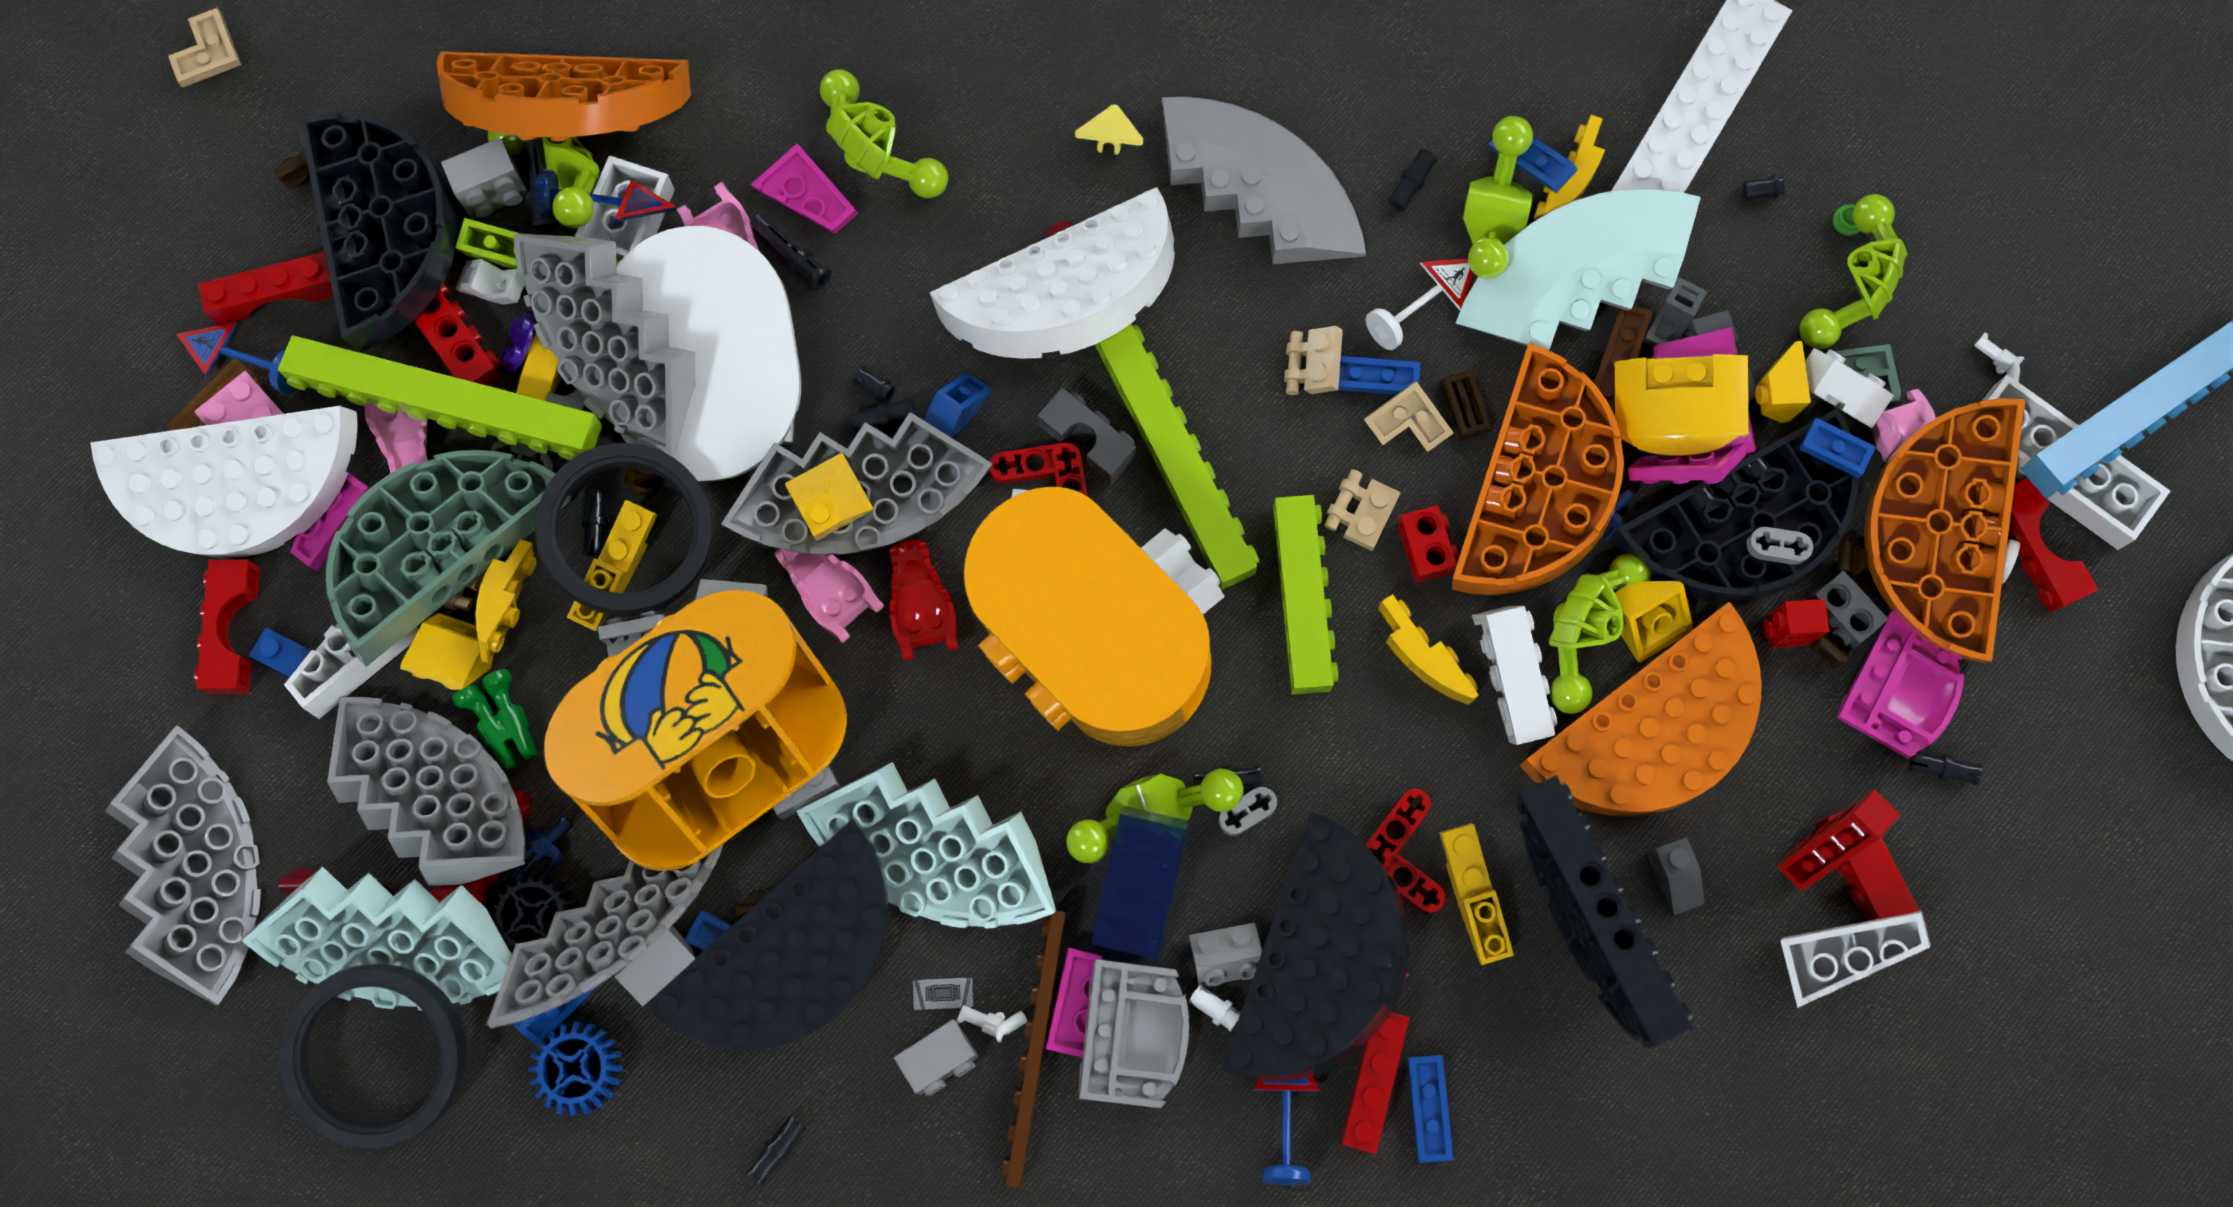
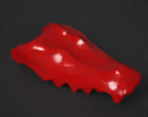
(919, 603)

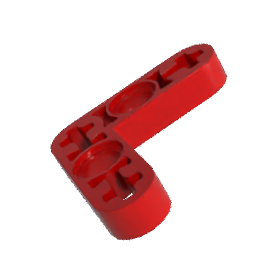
(1051, 467)
(1394, 861)

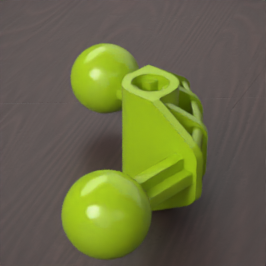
(867, 137)
(575, 173)
(1498, 205)
(1874, 269)
(1589, 619)
(1159, 794)

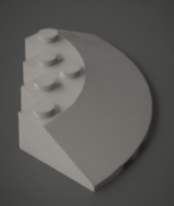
(1265, 176)
(604, 337)
(905, 479)
(428, 788)
(192, 862)
(598, 939)

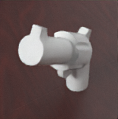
(2002, 359)
(992, 1023)

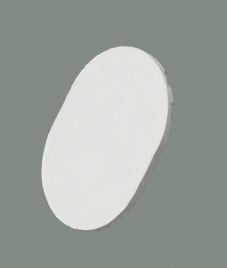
(739, 324)

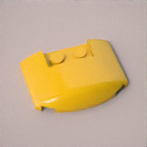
(1682, 403)

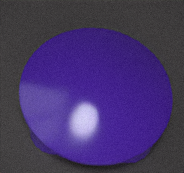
(523, 336)

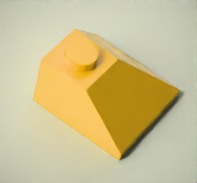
(1784, 387)
(829, 496)
(1653, 616)

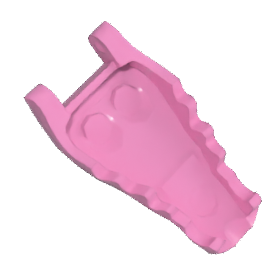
(725, 215)
(1901, 422)
(398, 436)
(829, 589)

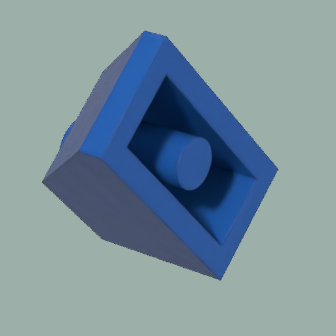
(957, 404)

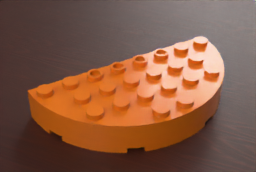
(559, 93)
(1546, 482)
(1943, 525)
(1665, 728)

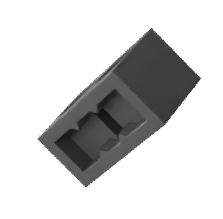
(1852, 604)

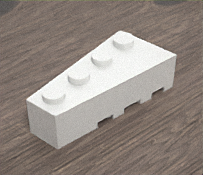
(335, 672)
(1517, 673)
(1842, 954)

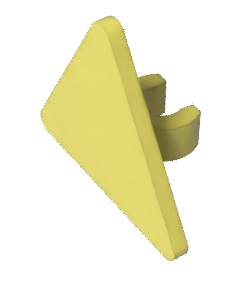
(1110, 127)

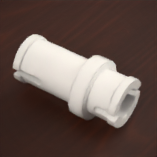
(1215, 1007)

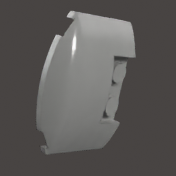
(1133, 1034)

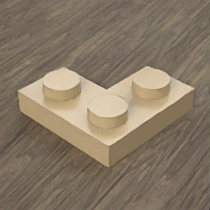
(211, 54)
(1412, 410)

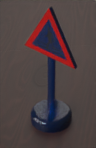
(636, 202)

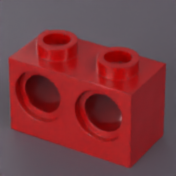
(1419, 545)
(1797, 623)

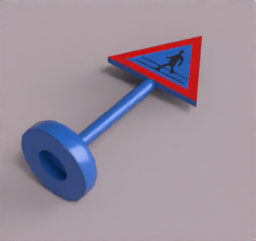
(210, 342)
(1286, 1173)

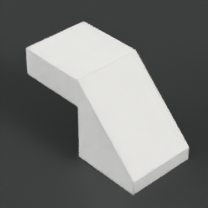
(490, 282)

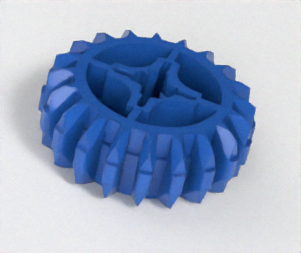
(566, 1080)

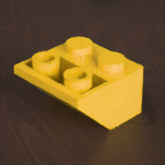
(446, 653)

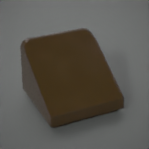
(1830, 651)

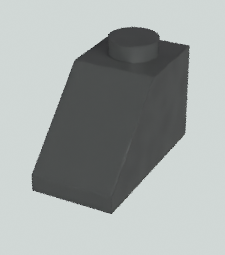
(1678, 875)

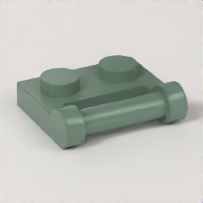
(1877, 361)

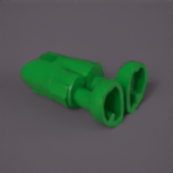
(508, 722)

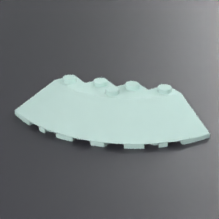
(1582, 257)
(940, 857)
(335, 928)

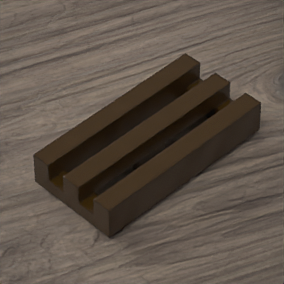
(1473, 429)

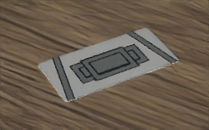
(942, 993)

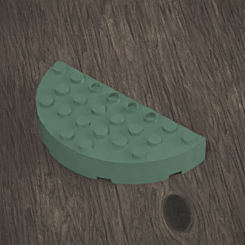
(425, 539)

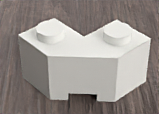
(1845, 388)
(1173, 558)

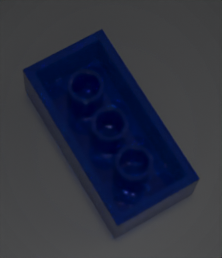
(1139, 882)

